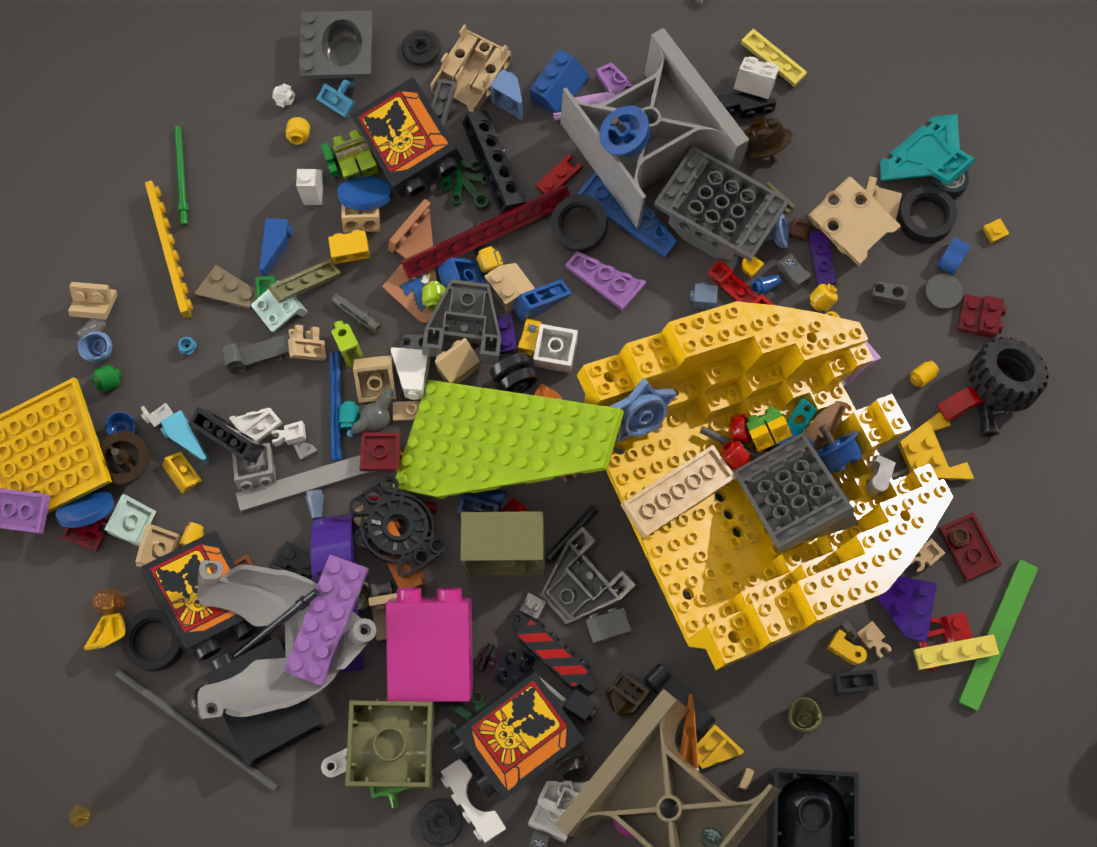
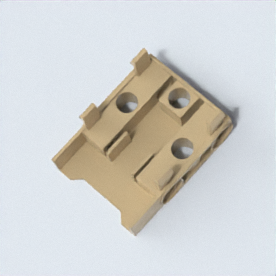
(473, 68)
(858, 224)

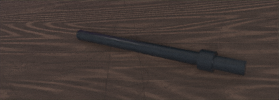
(300, 604)

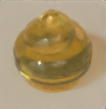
(79, 816)

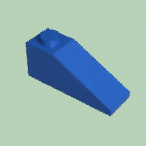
(275, 240)
(540, 299)

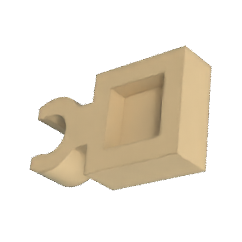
(928, 554)
(872, 637)

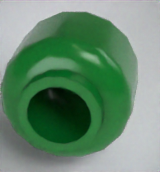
(106, 378)

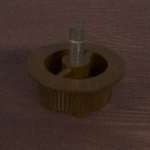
(766, 139)
(124, 456)

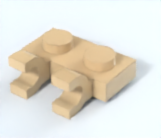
(308, 348)

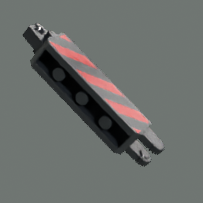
(552, 653)

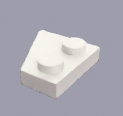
(257, 424)

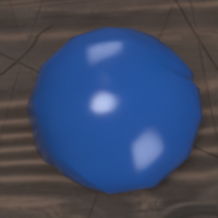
(119, 422)

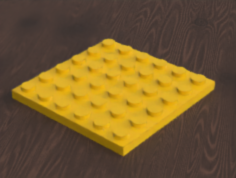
(52, 447)

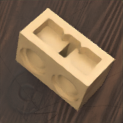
(360, 220)

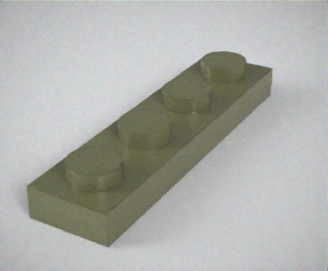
(304, 281)

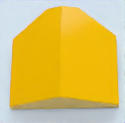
(107, 631)

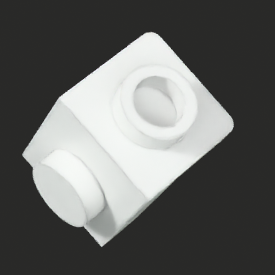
(156, 416)

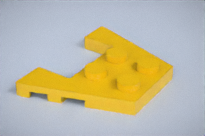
(922, 449)

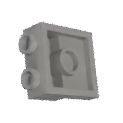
(254, 474)

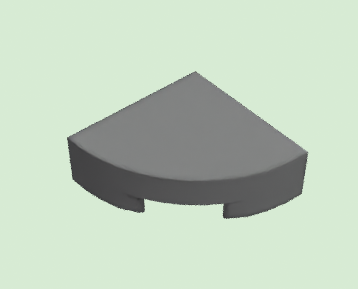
(304, 450)

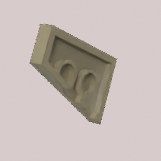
(226, 288)

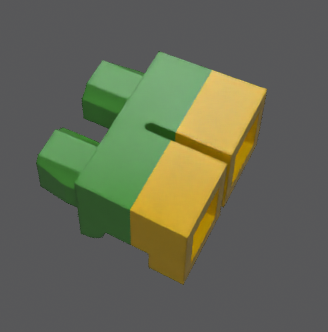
(773, 421)

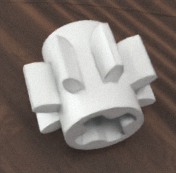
(283, 95)

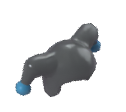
(373, 416)

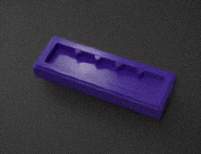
(821, 258)

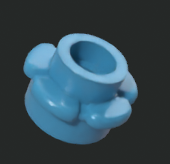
(187, 341)

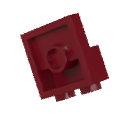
(981, 315)

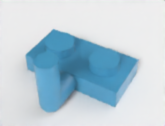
(336, 99)

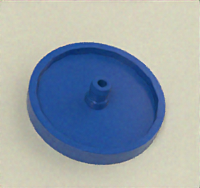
(364, 193)
(85, 509)

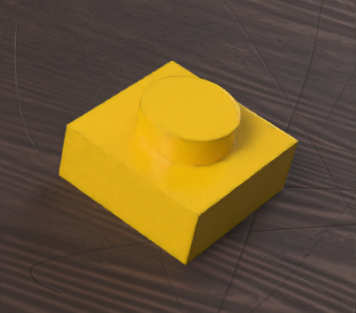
(995, 231)

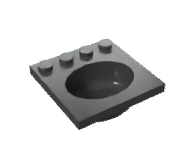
(336, 44)

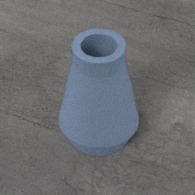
(315, 503)

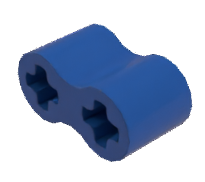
(953, 256)

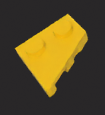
(716, 748)

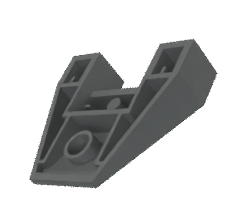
(462, 313)
(579, 584)

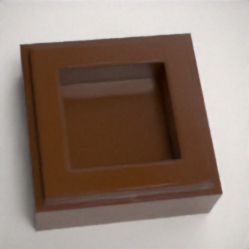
(800, 229)

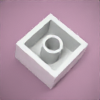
(756, 77)
(555, 348)

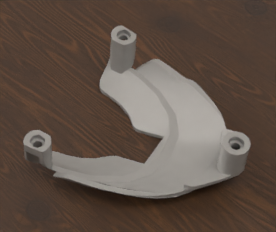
(260, 598)

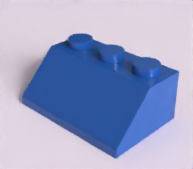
(560, 73)
(460, 270)

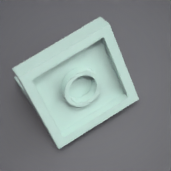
(129, 520)

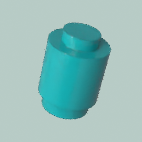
(348, 415)

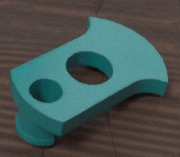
(800, 410)

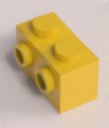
(349, 247)

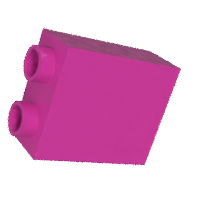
(429, 646)

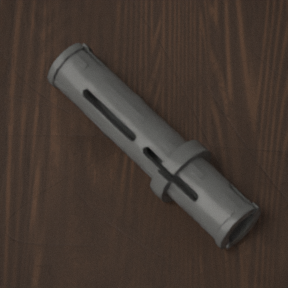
(362, 317)

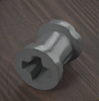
(382, 589)

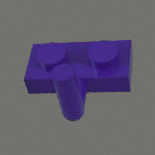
(507, 333)

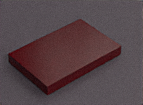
(977, 555)

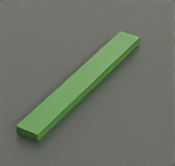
(1001, 628)

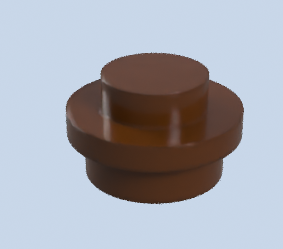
(959, 536)

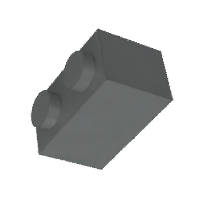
(608, 626)

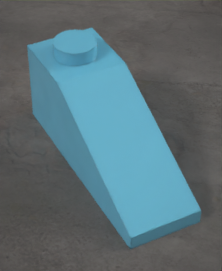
(182, 434)

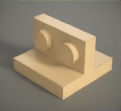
(91, 300)
(155, 544)

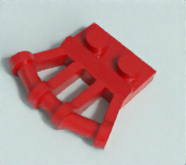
(953, 628)

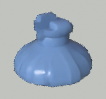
(780, 233)

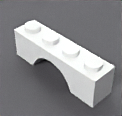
(487, 824)

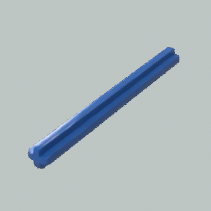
(335, 402)

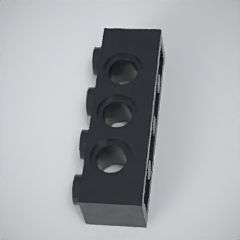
(226, 435)

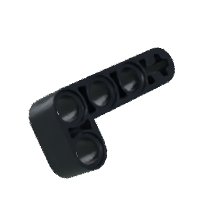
(660, 679)

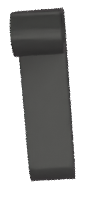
(256, 355)

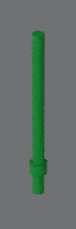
(183, 207)

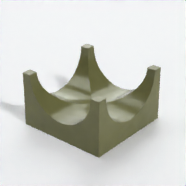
(390, 744)

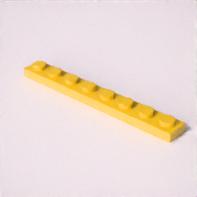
(170, 254)

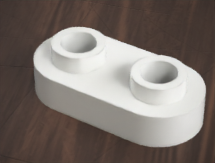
(339, 760)

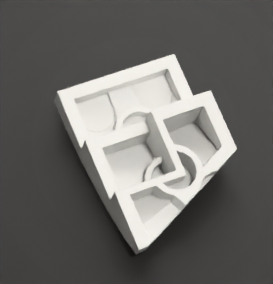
(551, 805)

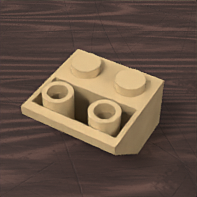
(457, 362)

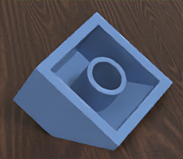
(507, 94)

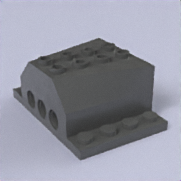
(719, 207)
(795, 494)

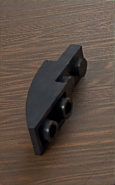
(747, 104)

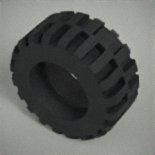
(1020, 362)

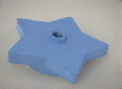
(643, 410)

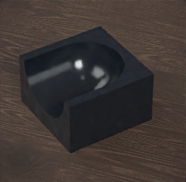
(813, 808)

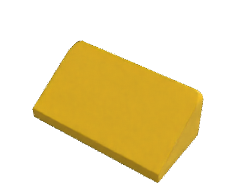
(181, 472)

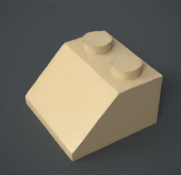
(507, 284)
(374, 377)

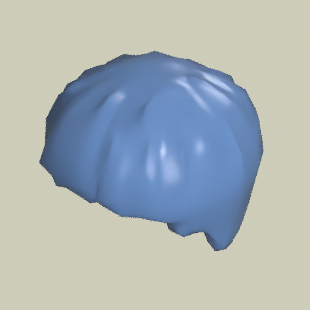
(95, 347)

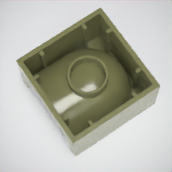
(502, 543)

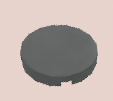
(943, 292)

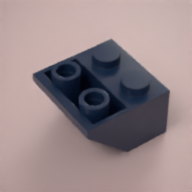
(481, 502)

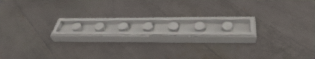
(300, 483)

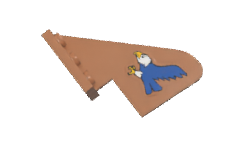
(409, 240)

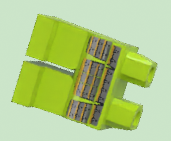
(351, 151)

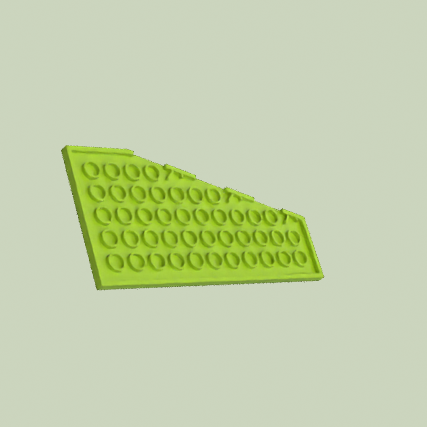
(498, 438)

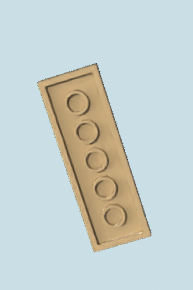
(678, 491)

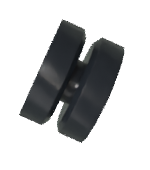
(514, 373)

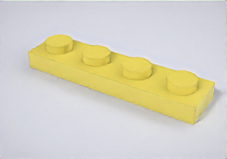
(769, 53)
(956, 652)

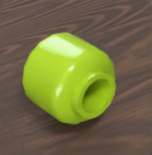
(432, 294)

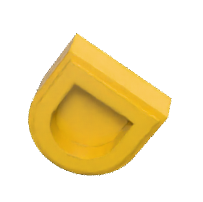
(752, 267)

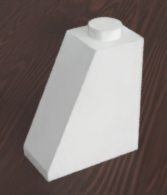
(310, 186)
(412, 371)

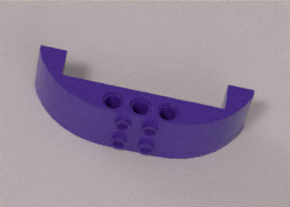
(334, 537)

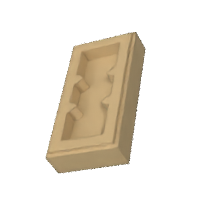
(405, 411)

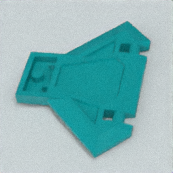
(929, 153)

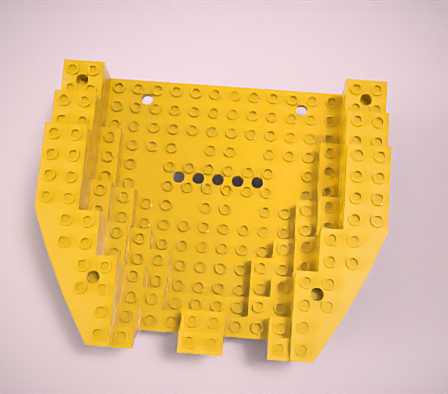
(743, 363)

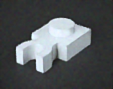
(291, 434)

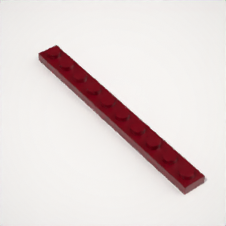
(484, 232)

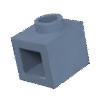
(704, 296)

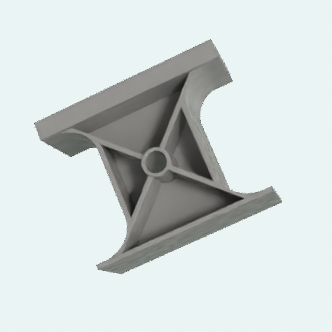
(680, 116)

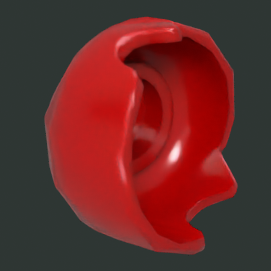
(738, 429)

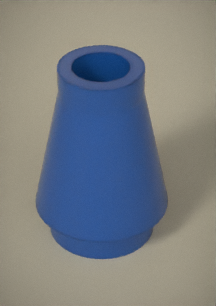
(764, 284)

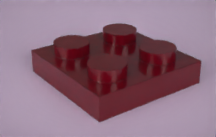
(380, 451)

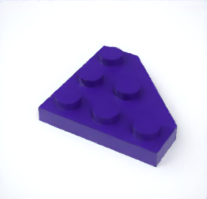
(910, 606)

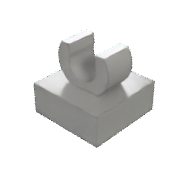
(533, 606)

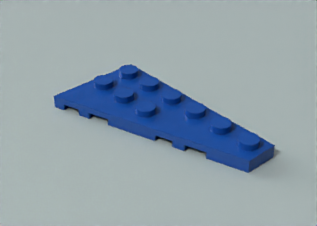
(650, 231)

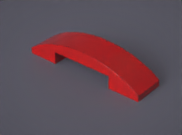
(733, 286)
(959, 403)

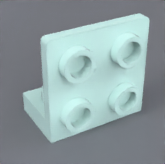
(275, 313)

